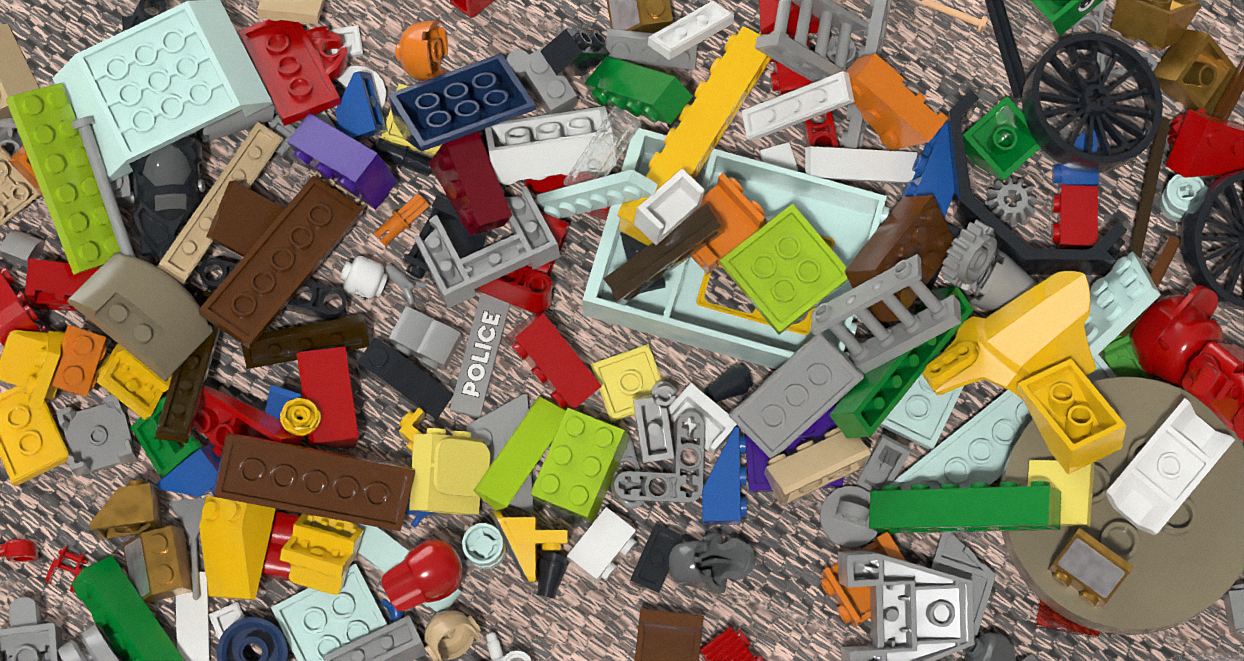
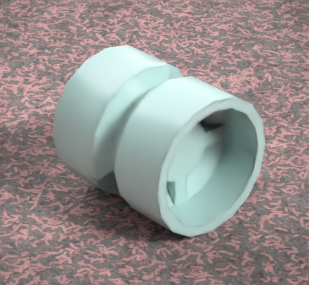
(1179, 195)
(484, 546)

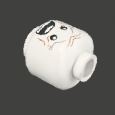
(363, 278)

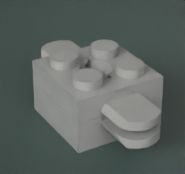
(27, 636)

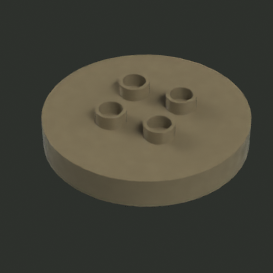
(1174, 571)

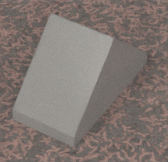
(884, 464)

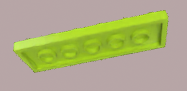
(64, 175)

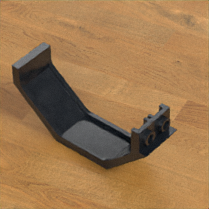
(1032, 260)

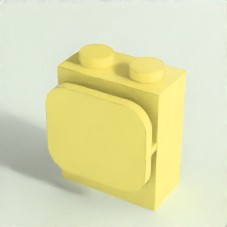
(447, 472)

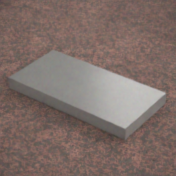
(796, 395)

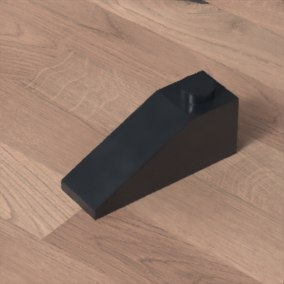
(404, 378)

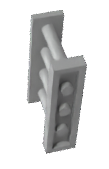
(796, 53)
(898, 339)

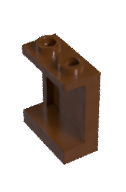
(668, 636)

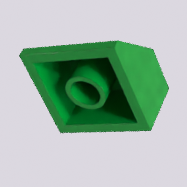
(1000, 140)

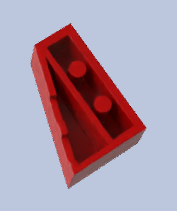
(1207, 146)
(52, 284)
(553, 361)

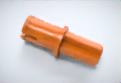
(401, 219)

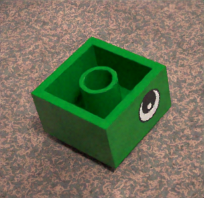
(1062, 14)

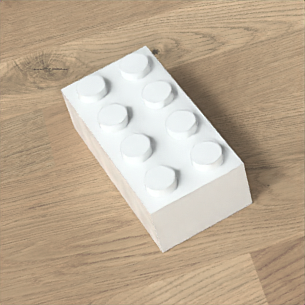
(541, 144)

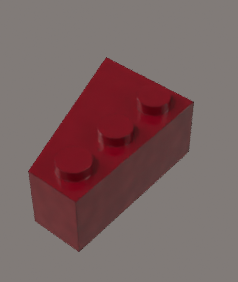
(471, 184)

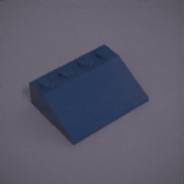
(459, 103)

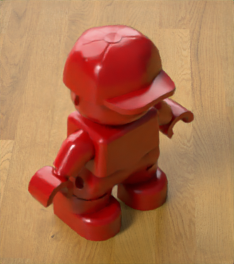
(1189, 352)

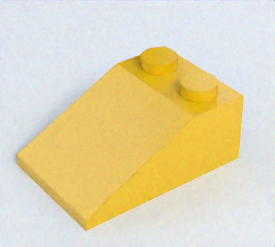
(1072, 416)
(234, 546)

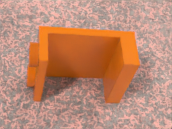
(736, 215)

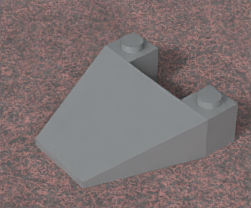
(913, 608)

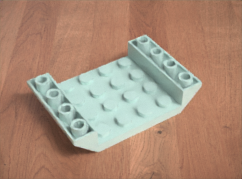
(162, 82)

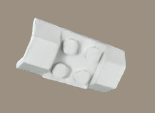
(1167, 469)

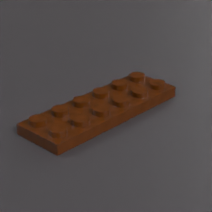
(280, 262)
(313, 482)

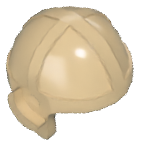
(450, 635)

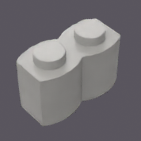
(425, 339)

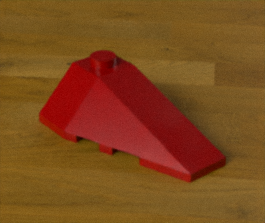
(223, 414)

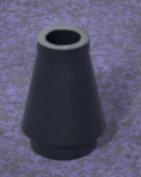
(730, 384)
(550, 573)

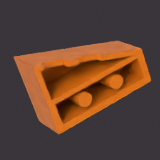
(891, 107)

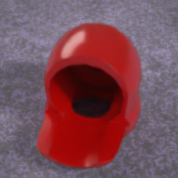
(425, 575)

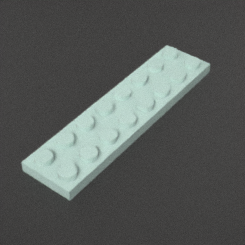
(981, 445)

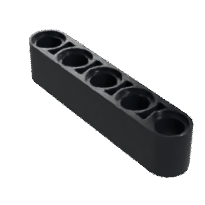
(315, 307)

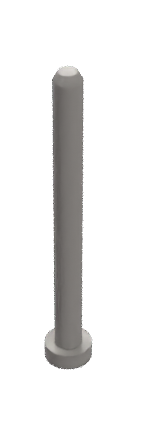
(84, 127)

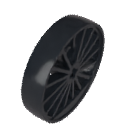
(1092, 103)
(1192, 238)

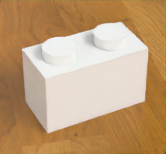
(602, 546)

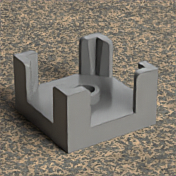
(97, 436)

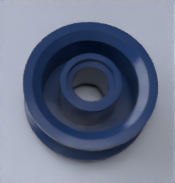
(250, 631)

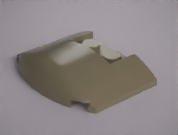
(143, 312)

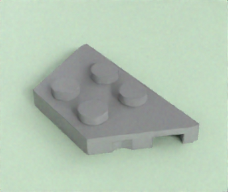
(496, 430)
(960, 561)

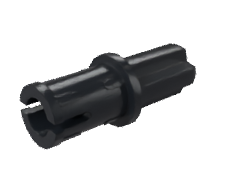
(403, 157)

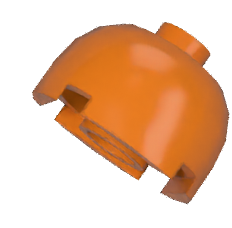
(419, 47)

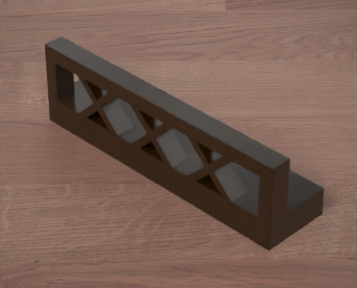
(662, 258)
(283, 344)

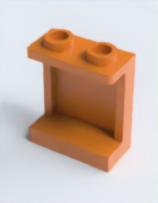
(855, 601)

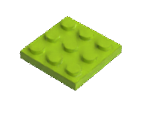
(785, 269)

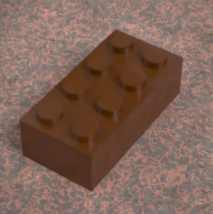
(909, 230)

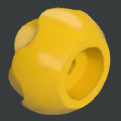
(304, 409)

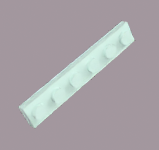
(595, 194)

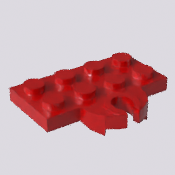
(296, 66)

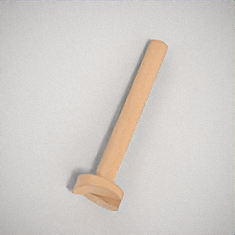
(981, 23)

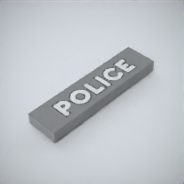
(480, 356)

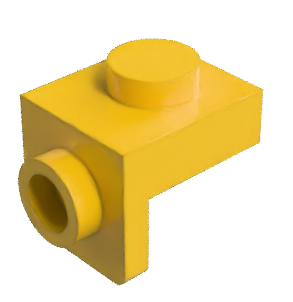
(409, 425)

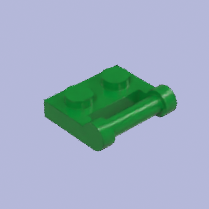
(162, 453)

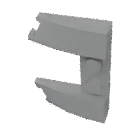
(459, 277)

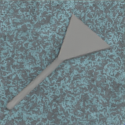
(190, 514)

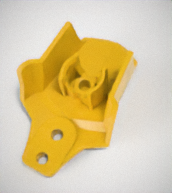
(1020, 338)

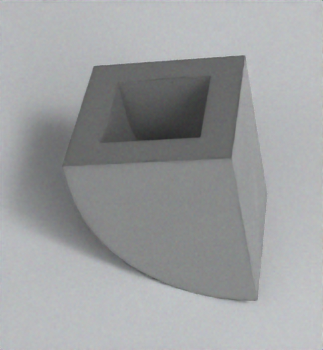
(21, 246)

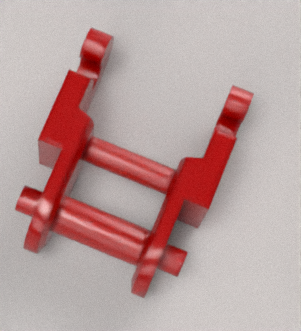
(58, 564)

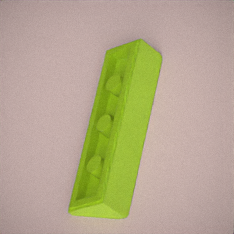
(520, 454)

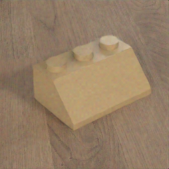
(14, 70)
(815, 465)

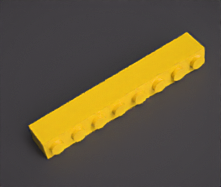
(704, 120)

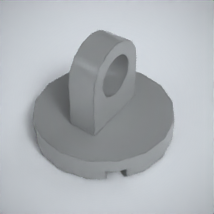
(846, 517)

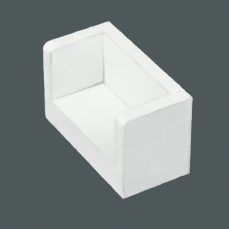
(669, 206)
(716, 421)

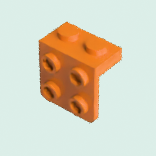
(78, 361)

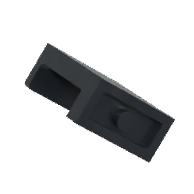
(457, 233)

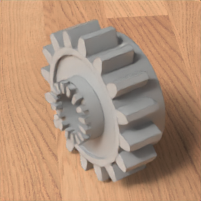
(970, 254)

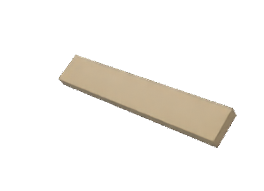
(242, 168)

